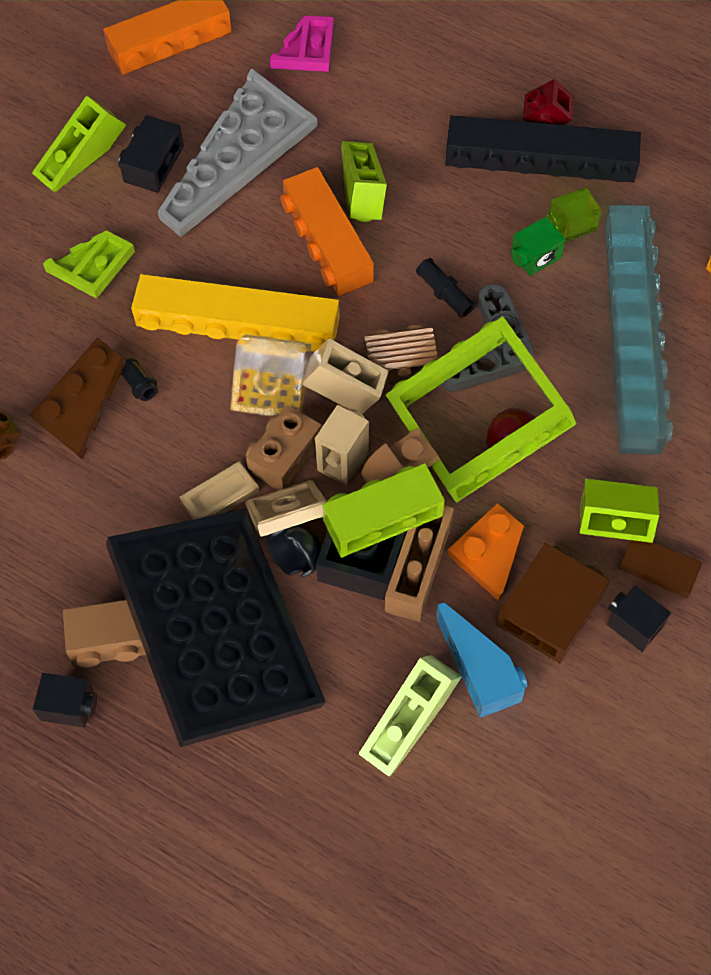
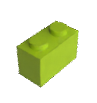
(619, 510)

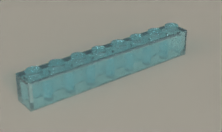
(636, 332)

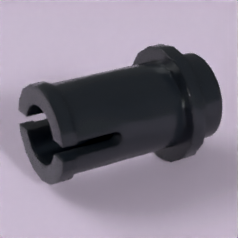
(142, 385)

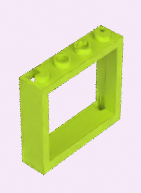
(510, 449)

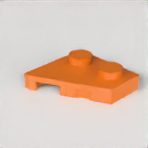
(489, 549)

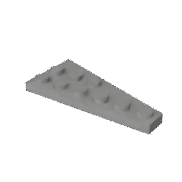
(238, 148)

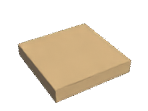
(286, 507)

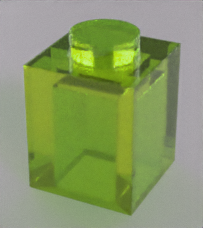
(574, 214)

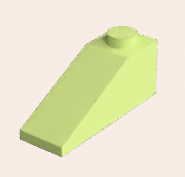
(410, 713)

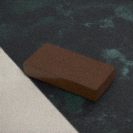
(661, 566)

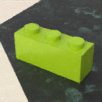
(382, 509)

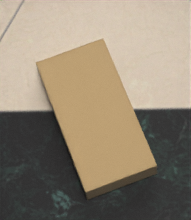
(220, 492)

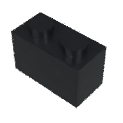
(151, 153)

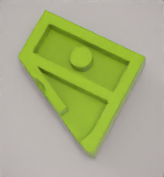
(92, 263)

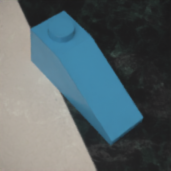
(482, 664)

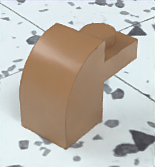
(409, 451)

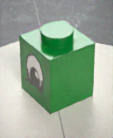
(537, 246)

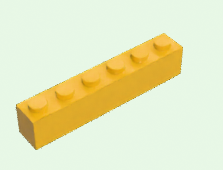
(233, 311)

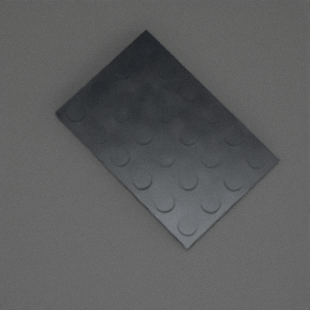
(213, 626)

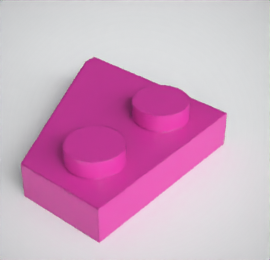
(306, 46)

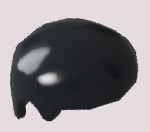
(295, 550)

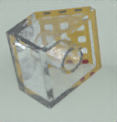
(268, 374)

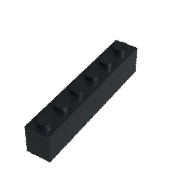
(543, 149)

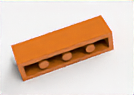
(166, 32)
(327, 231)

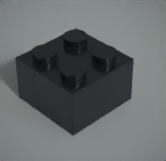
(362, 571)

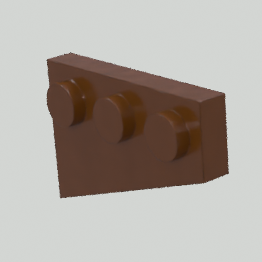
(77, 399)

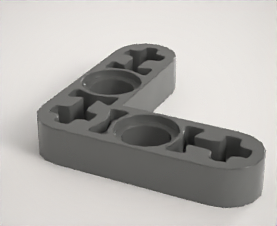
(501, 356)

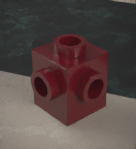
(548, 104)

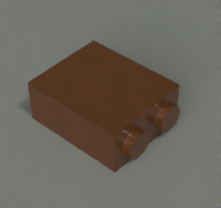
(552, 602)

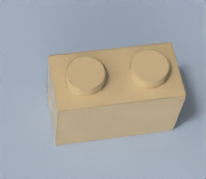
(344, 376)
(342, 444)

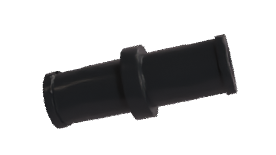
(445, 287)

